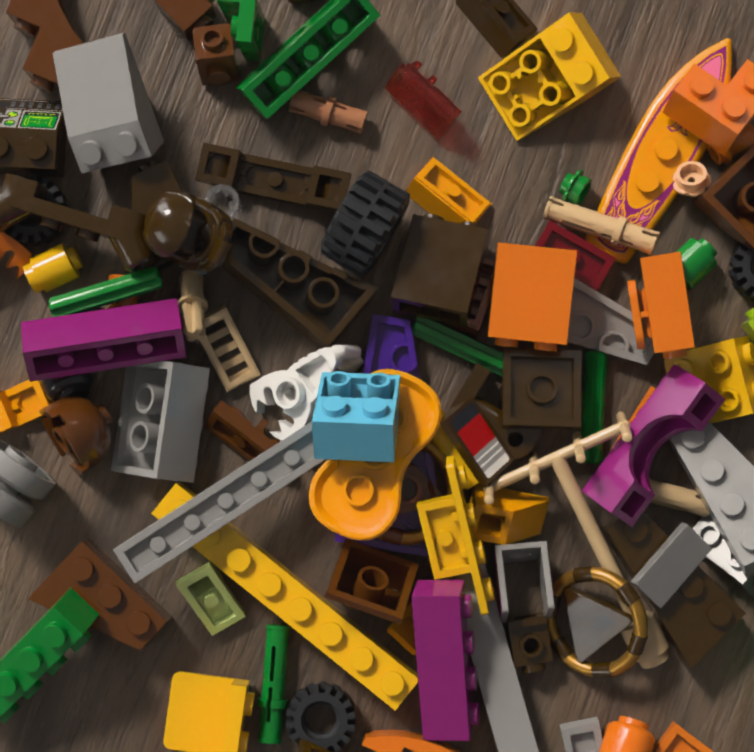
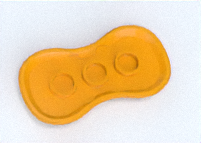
(365, 496)

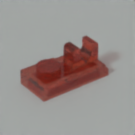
(423, 99)

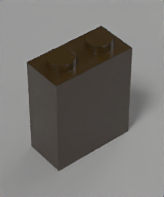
(440, 269)

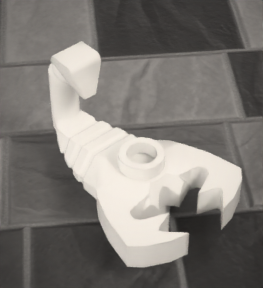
(298, 386)

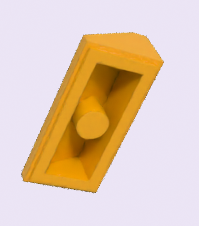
(446, 194)

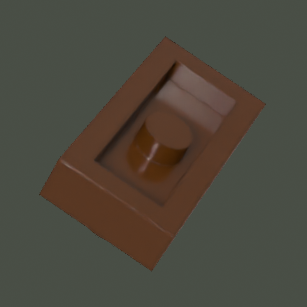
(237, 432)

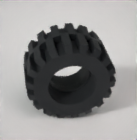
(364, 223)

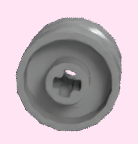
(20, 478)

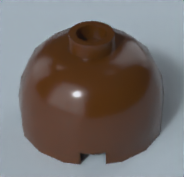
(78, 430)

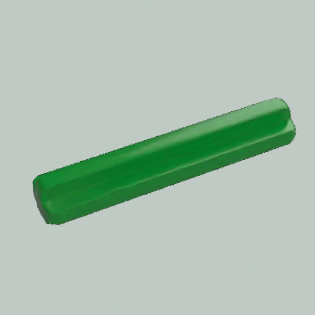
(106, 292)
(458, 344)
(594, 401)

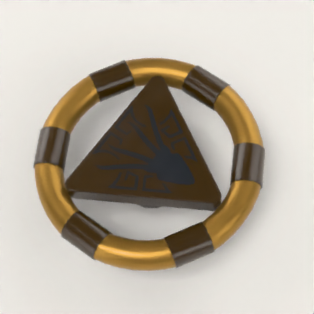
(597, 622)

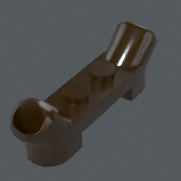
(124, 227)

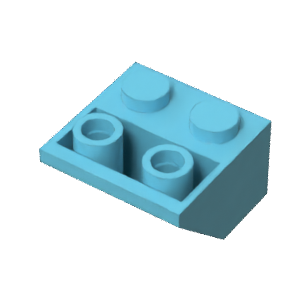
(356, 417)

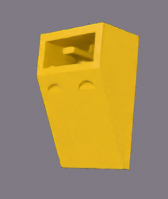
(549, 75)

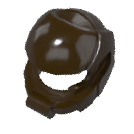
(176, 224)

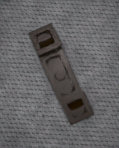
(272, 178)

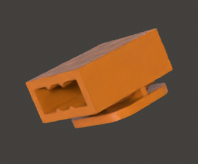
(531, 295)
(662, 306)

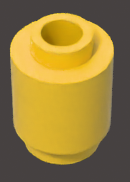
(53, 268)

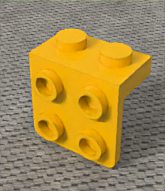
(727, 370)
(207, 713)

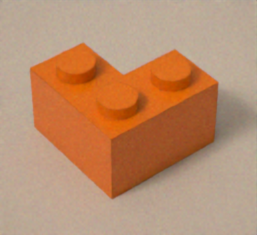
(713, 109)

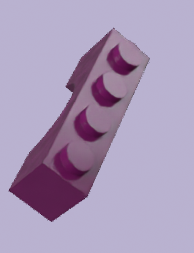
(674, 407)

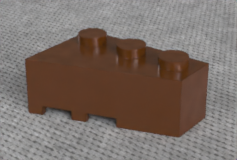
(122, 605)

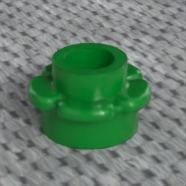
(575, 187)

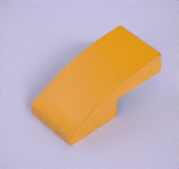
(21, 405)

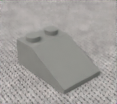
(105, 104)

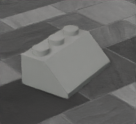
(160, 420)

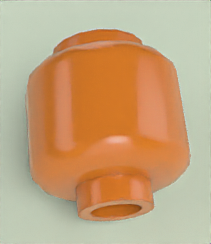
(627, 736)

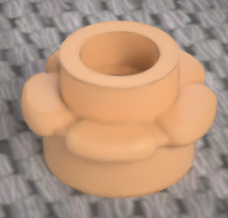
(689, 172)

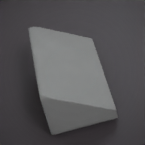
(671, 564)

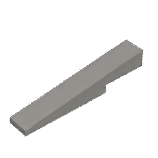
(498, 677)

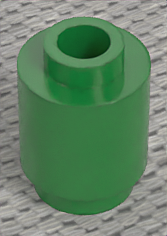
(697, 261)

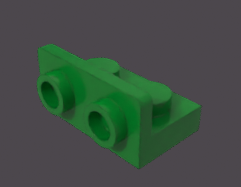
(246, 26)

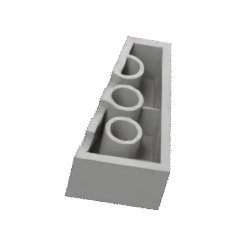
(724, 485)

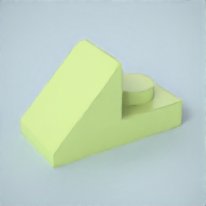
(210, 598)

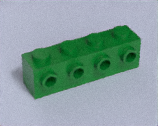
(43, 650)

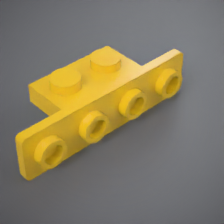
(450, 538)

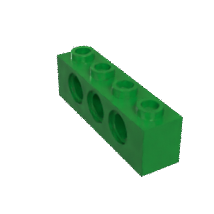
(306, 53)

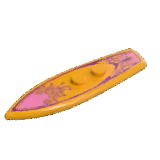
(644, 176)

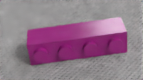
(102, 340)
(444, 659)

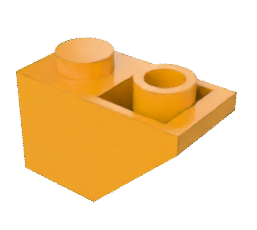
(510, 517)

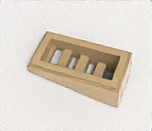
(241, 376)

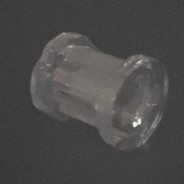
(230, 194)

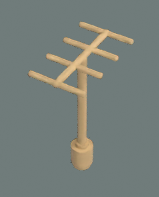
(657, 644)

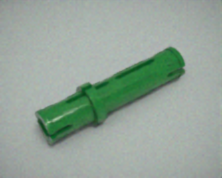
(273, 685)

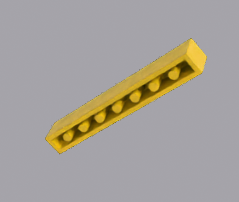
(301, 607)

